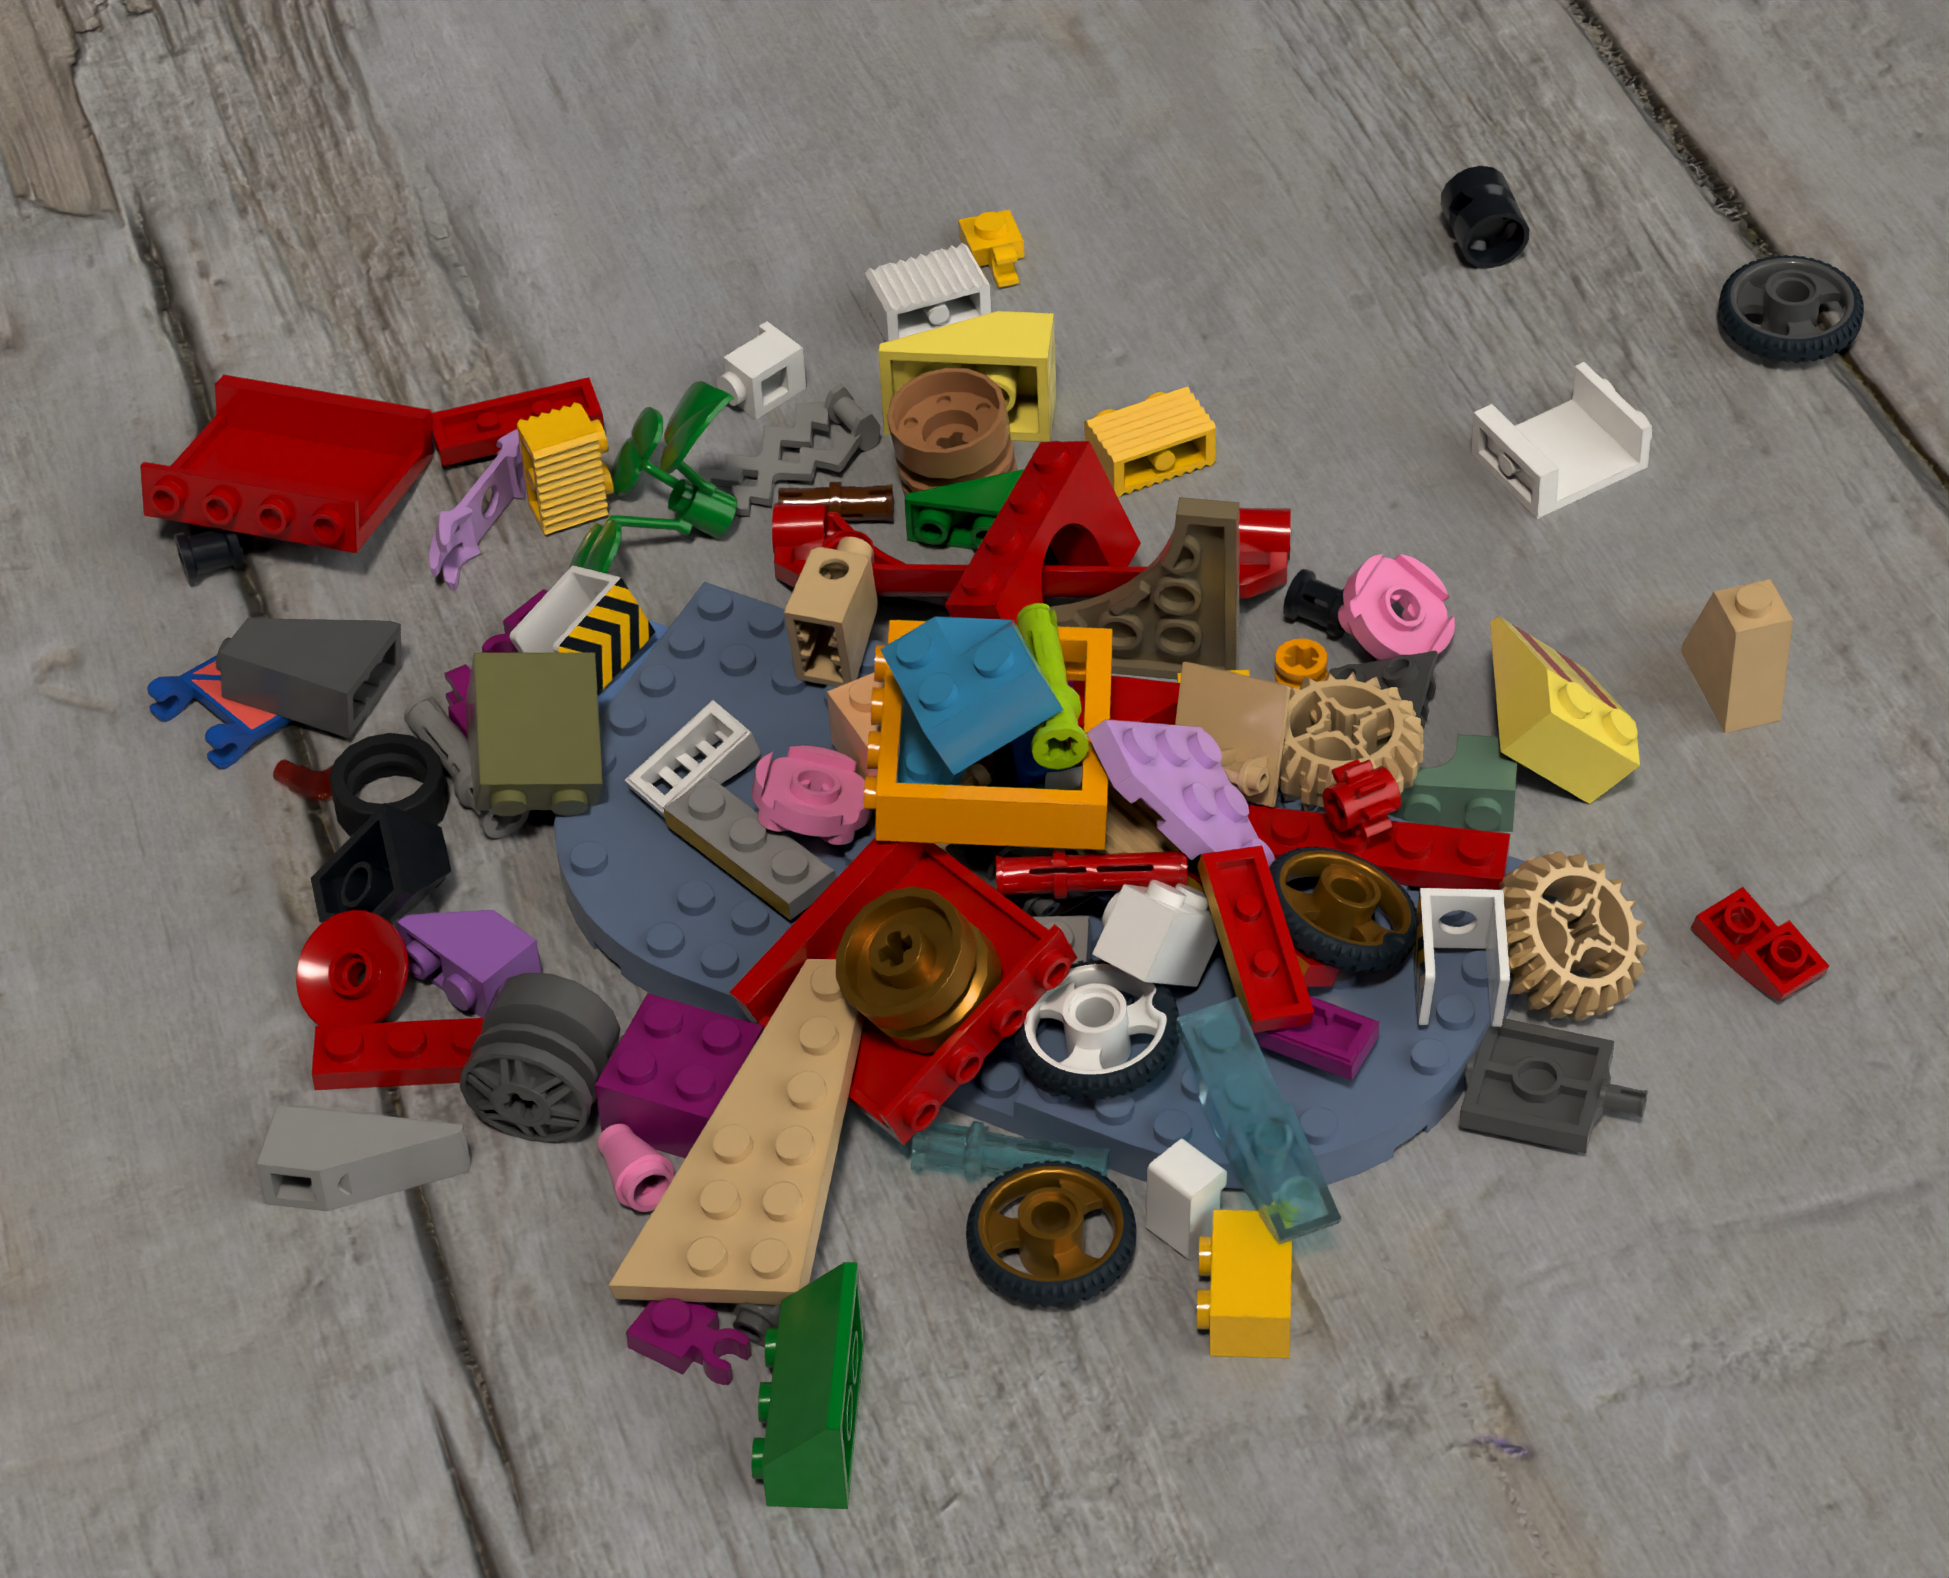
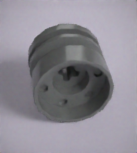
(539, 1057)

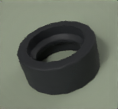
(383, 757)

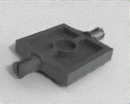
(1542, 1085)

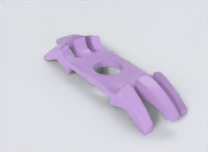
(466, 523)

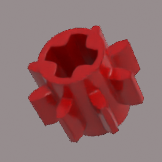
(1361, 798)

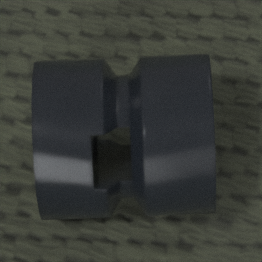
(1484, 217)

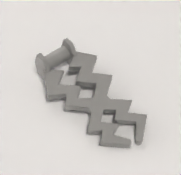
(769, 466)

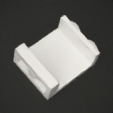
(1565, 449)

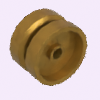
(915, 967)

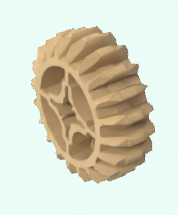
(1342, 723)
(1584, 932)

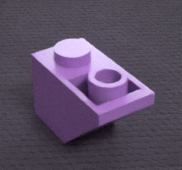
(467, 954)

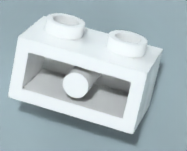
(1158, 933)

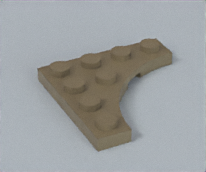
(1179, 604)

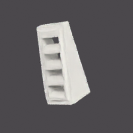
(696, 737)

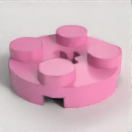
(1374, 623)
(811, 794)

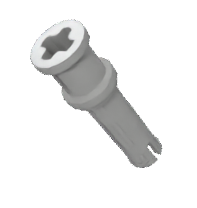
(436, 729)

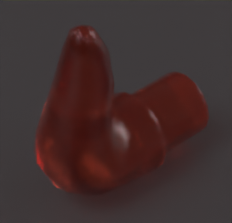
(304, 780)

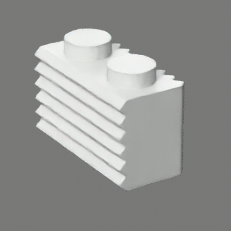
(926, 292)

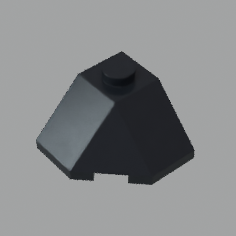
(383, 867)

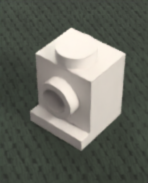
(764, 372)

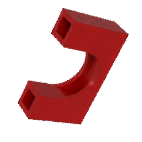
(1056, 502)

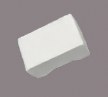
(1182, 1195)

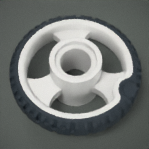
(1099, 1032)

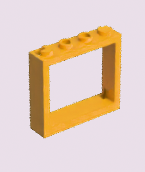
(991, 813)

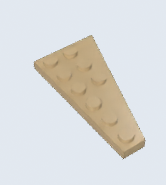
(758, 1178)

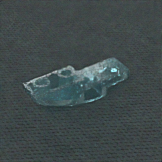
(1255, 1124)

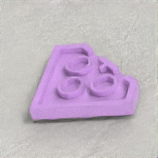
(1181, 779)

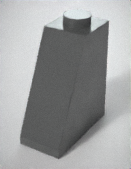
(311, 668)

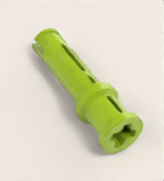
(1051, 737)

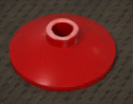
(332, 963)

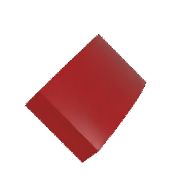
(1750, 943)

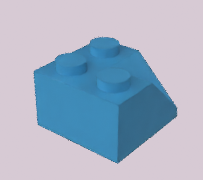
(970, 685)

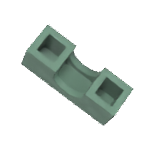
(1467, 791)

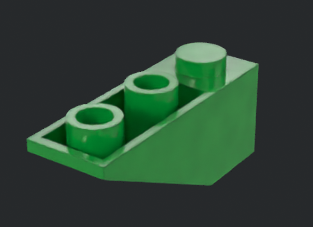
(959, 512)

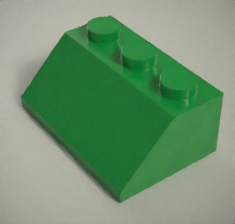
(812, 1394)

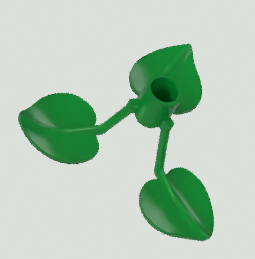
(693, 501)

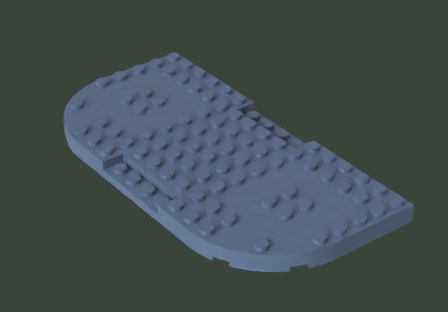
(696, 930)

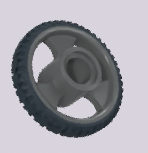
(1789, 308)

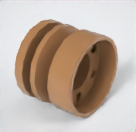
(949, 429)

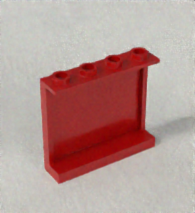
(293, 465)
(891, 1083)

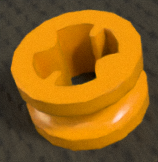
(1300, 659)

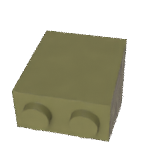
(534, 732)

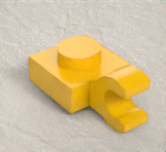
(994, 242)

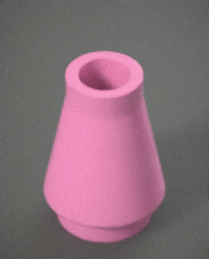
(635, 1168)

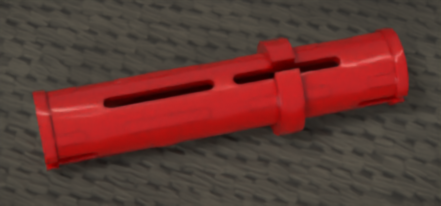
(1087, 872)

